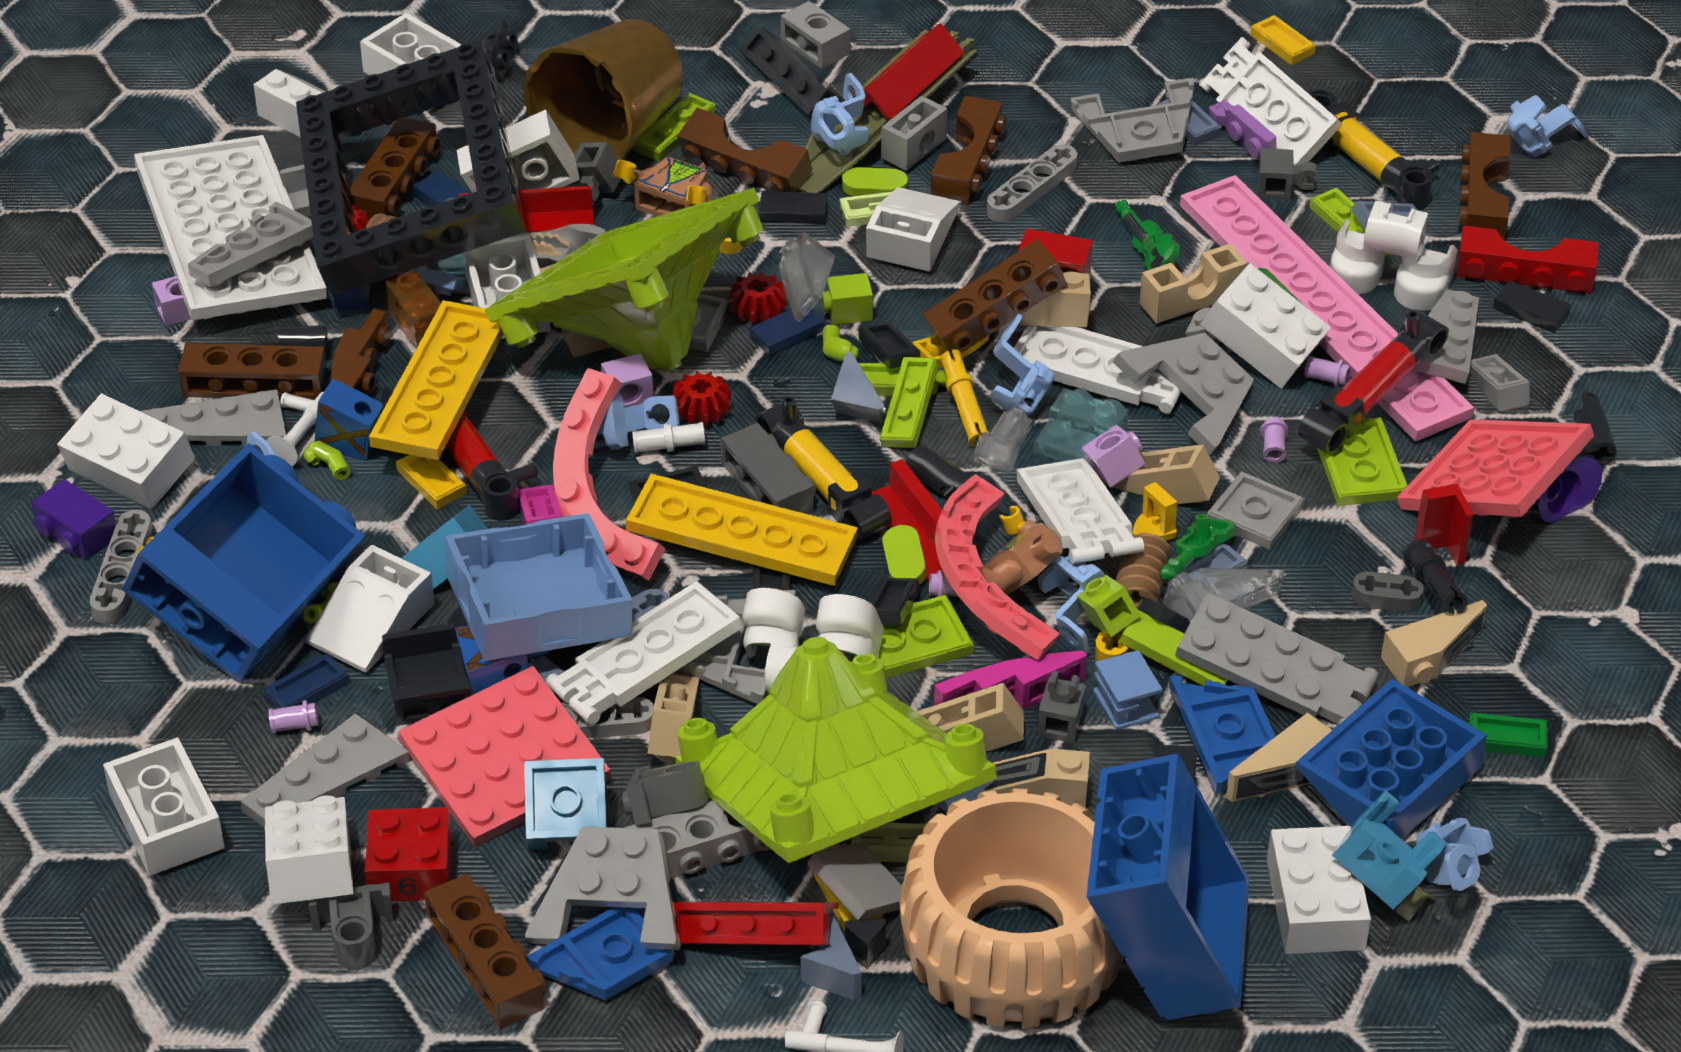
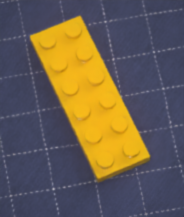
(437, 382)
(742, 529)

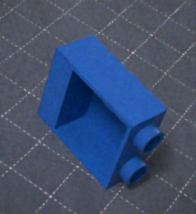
(243, 561)
(1169, 887)

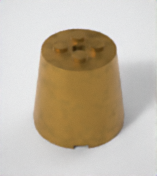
(606, 84)

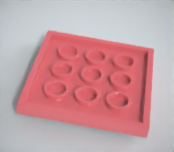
(1501, 464)
(479, 749)

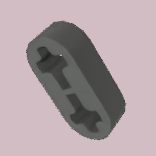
(1387, 591)

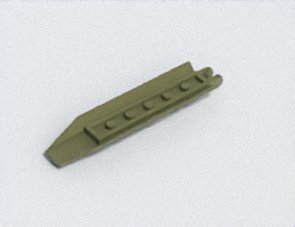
(830, 164)

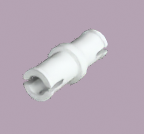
(668, 437)

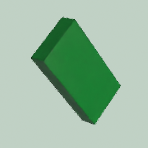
(1512, 734)

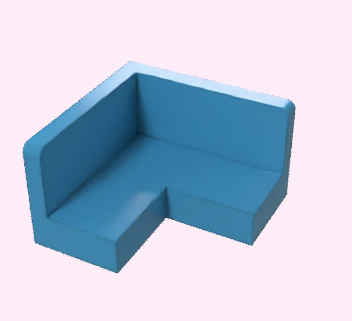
(431, 551)

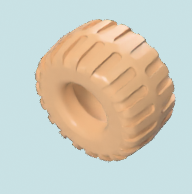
(1003, 853)

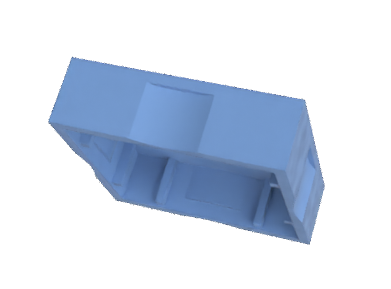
(537, 586)

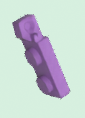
(1243, 127)

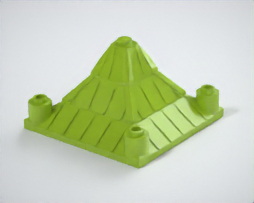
(633, 282)
(831, 755)

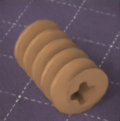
(1141, 570)

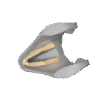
(560, 242)

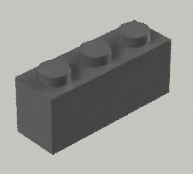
(766, 470)

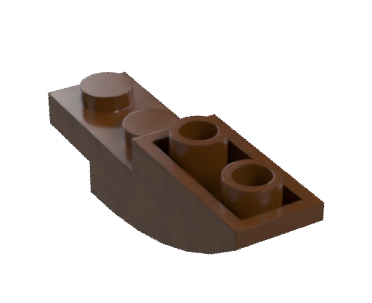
(359, 352)

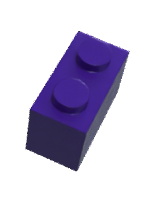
(74, 519)

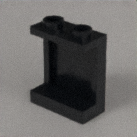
(424, 671)

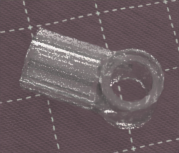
(1001, 446)

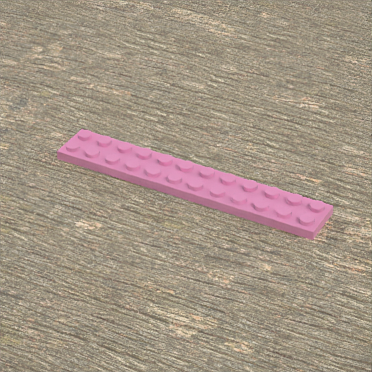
(1357, 332)

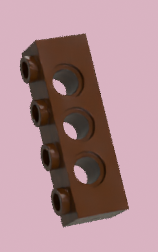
(395, 167)
(995, 298)
(249, 369)
(485, 950)

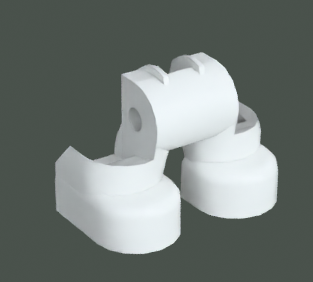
(1422, 272)
(777, 619)

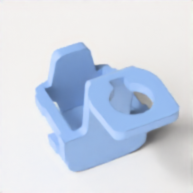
(832, 112)
(1533, 134)
(1033, 381)
(621, 420)
(1057, 576)
(1458, 855)

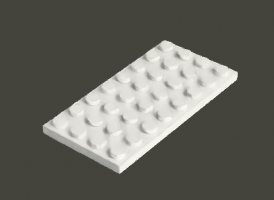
(202, 198)

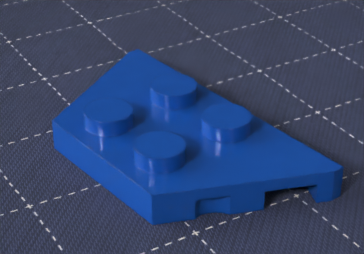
(1223, 724)
(601, 954)

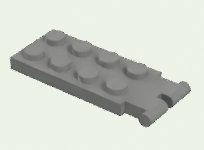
(1274, 661)

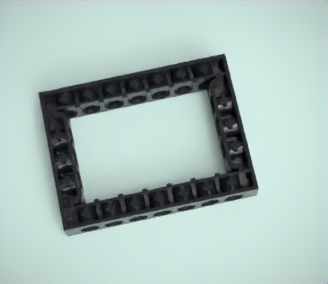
(437, 232)

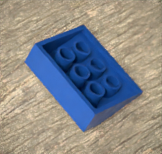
(1396, 746)

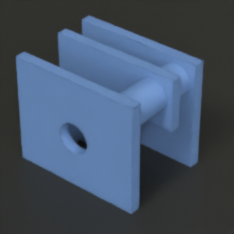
(1126, 690)

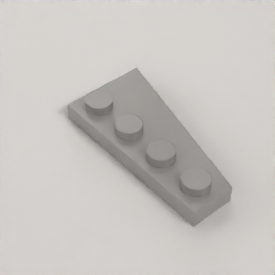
(261, 241)
(1458, 313)
(226, 418)
(335, 762)

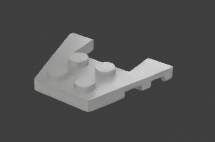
(1140, 131)
(1201, 373)
(719, 662)
(611, 871)

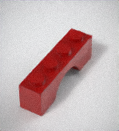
(1490, 258)

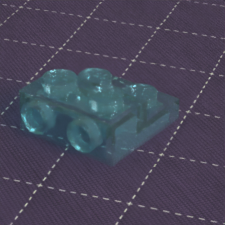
(1075, 422)

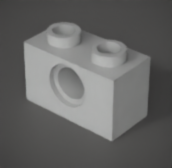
(815, 34)
(913, 133)

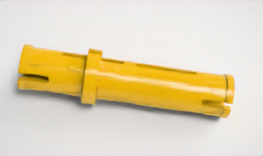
(961, 385)

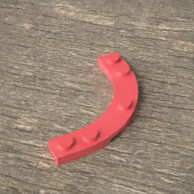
(575, 484)
(964, 568)

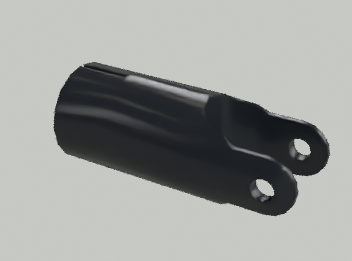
(298, 335)
(1602, 445)
(936, 470)

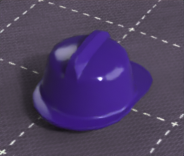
(1570, 489)

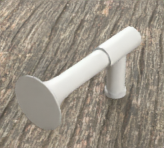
(285, 446)
(811, 1040)

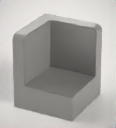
(296, 187)

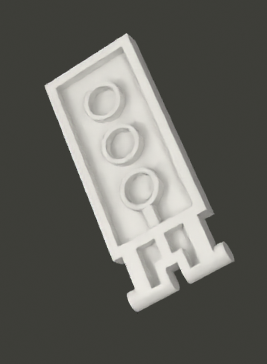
(1273, 100)
(1086, 362)
(1079, 510)
(657, 647)

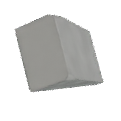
(1500, 382)

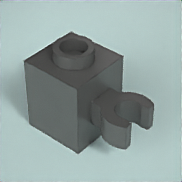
(596, 167)
(1278, 174)
(1061, 709)

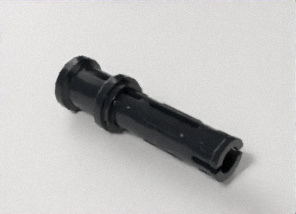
(1430, 571)

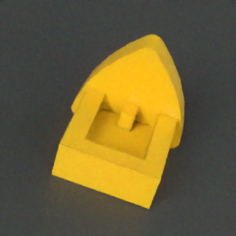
(1158, 513)

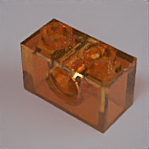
(411, 305)

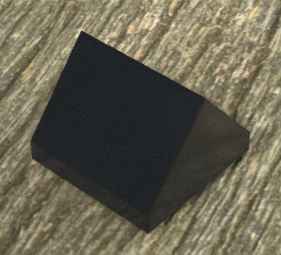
(866, 939)

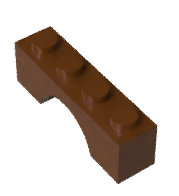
(1487, 164)
(775, 167)
(960, 172)

